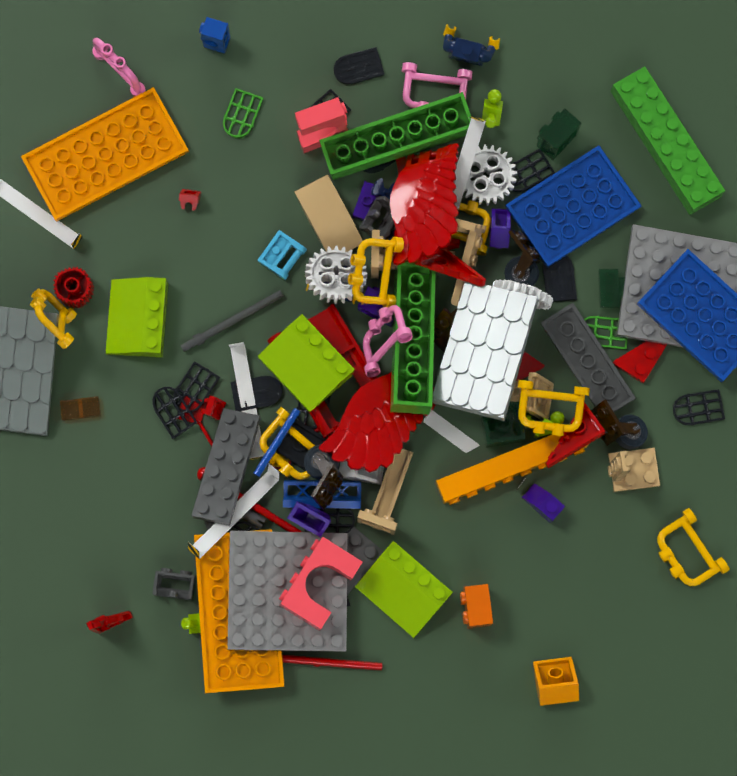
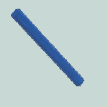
(276, 442)

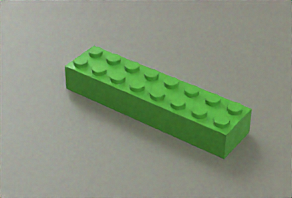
(396, 136)
(667, 140)
(414, 359)

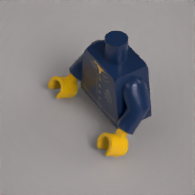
(468, 50)

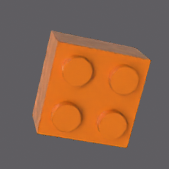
(477, 606)

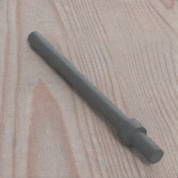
(199, 339)

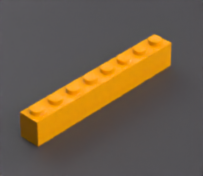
(498, 470)

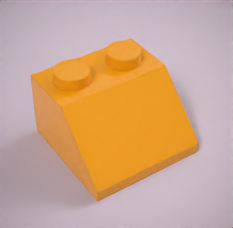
(556, 681)

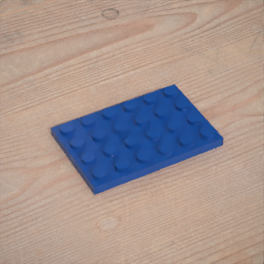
(573, 206)
(697, 313)

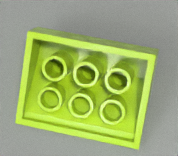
(137, 317)
(306, 363)
(403, 589)

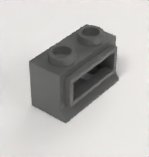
(373, 213)
(173, 593)

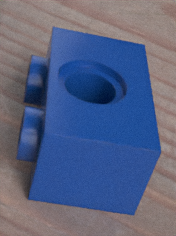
(215, 34)

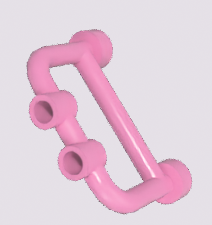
(101, 53)
(410, 71)
(402, 334)

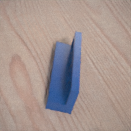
(345, 501)

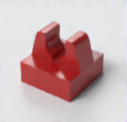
(189, 196)
(214, 407)

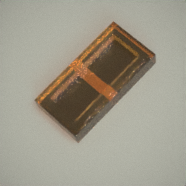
(80, 408)

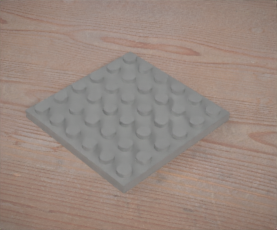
(648, 259)
(260, 572)

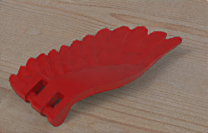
(425, 203)
(369, 431)

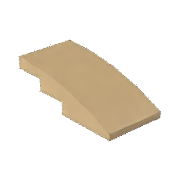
(328, 215)

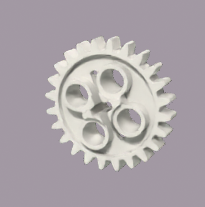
(492, 190)
(335, 288)
(544, 300)

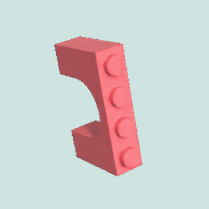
(320, 122)
(324, 555)

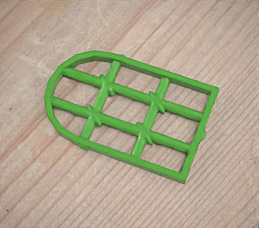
(239, 106)
(611, 328)

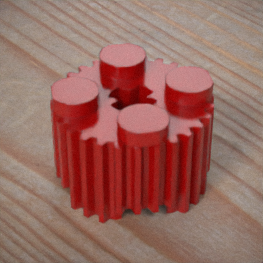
(68, 278)

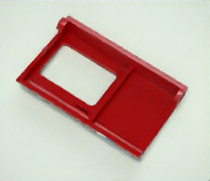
(336, 332)

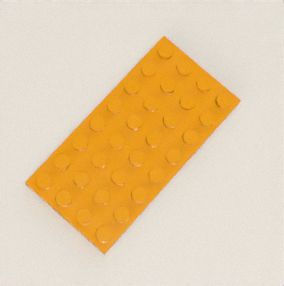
(104, 154)
(224, 668)

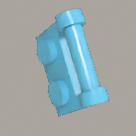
(276, 252)

